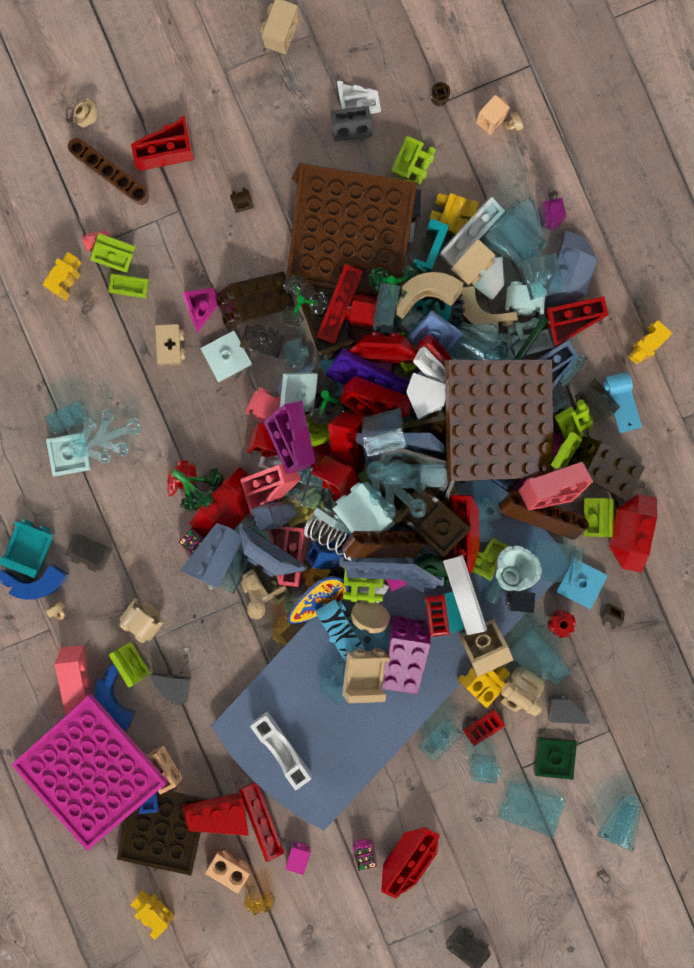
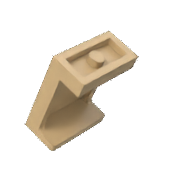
(364, 676)

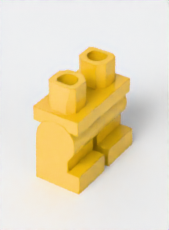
(455, 212)
(63, 275)
(646, 345)
(486, 686)
(152, 913)

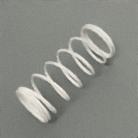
(316, 529)

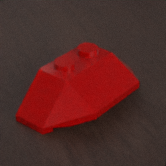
(384, 348)
(227, 507)
(634, 532)
(470, 544)
(409, 861)

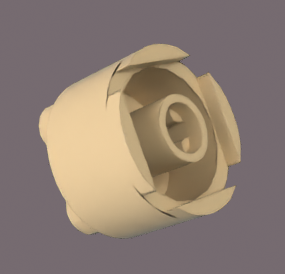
(141, 620)

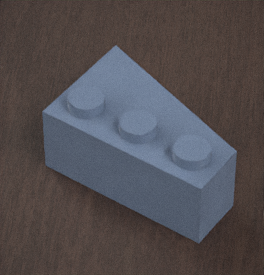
(562, 359)
(213, 556)

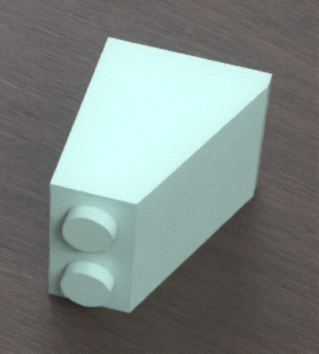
(360, 513)

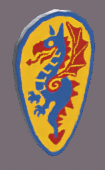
(316, 597)

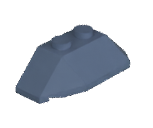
(576, 268)
(267, 554)

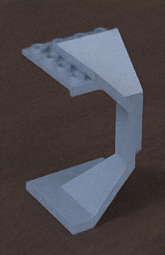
(397, 567)

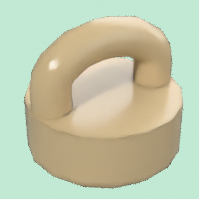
(515, 119)
(56, 608)

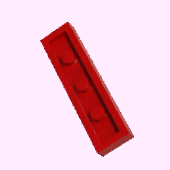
(339, 304)
(261, 821)

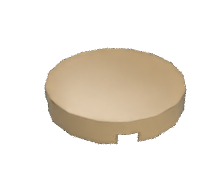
(370, 616)

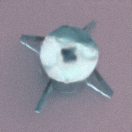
(516, 233)
(482, 343)

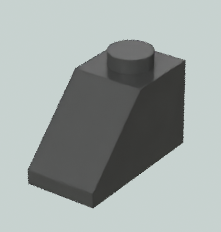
(172, 687)
(565, 711)

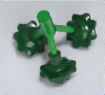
(380, 275)
(200, 498)

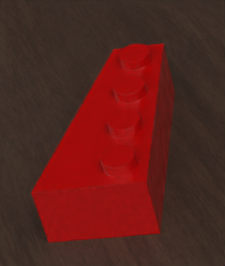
(261, 442)

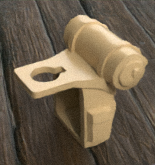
(257, 594)
(523, 690)

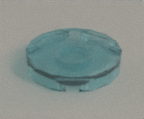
(573, 370)

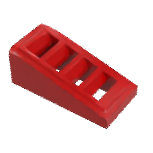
(434, 348)
(441, 632)
(486, 717)

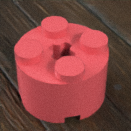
(263, 405)

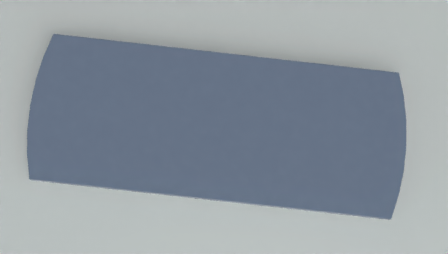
(355, 740)

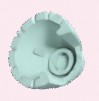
(517, 569)

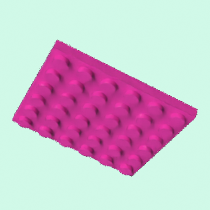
(89, 772)

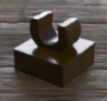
(241, 200)
(613, 615)

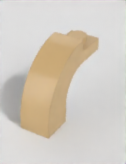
(428, 285)
(476, 315)

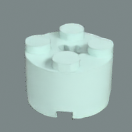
(519, 301)

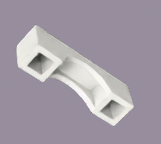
(281, 748)

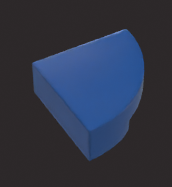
(150, 805)

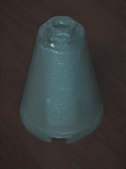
(622, 824)

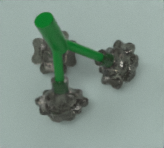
(318, 302)
(326, 389)

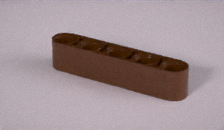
(102, 164)
(548, 518)
(383, 544)

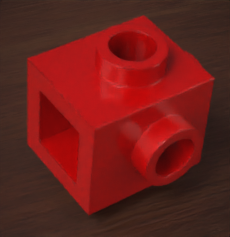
(555, 620)

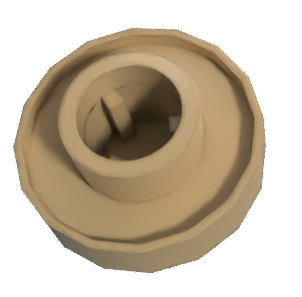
(85, 113)

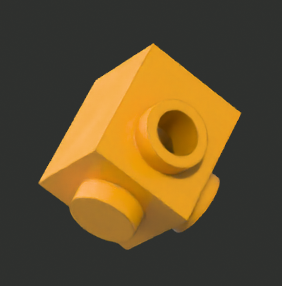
(313, 575)

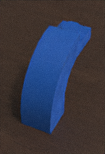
(323, 558)
(46, 585)
(105, 696)

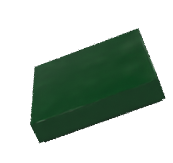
(555, 758)

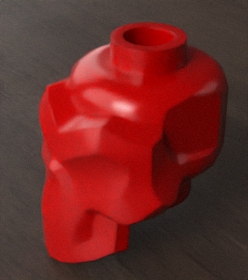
(184, 467)

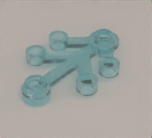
(102, 439)
(395, 486)

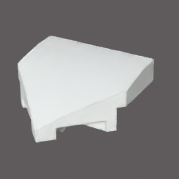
(492, 280)
(426, 395)

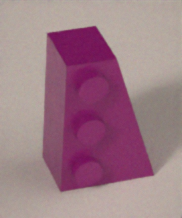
(291, 436)

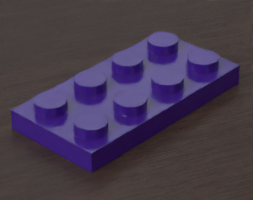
(349, 365)

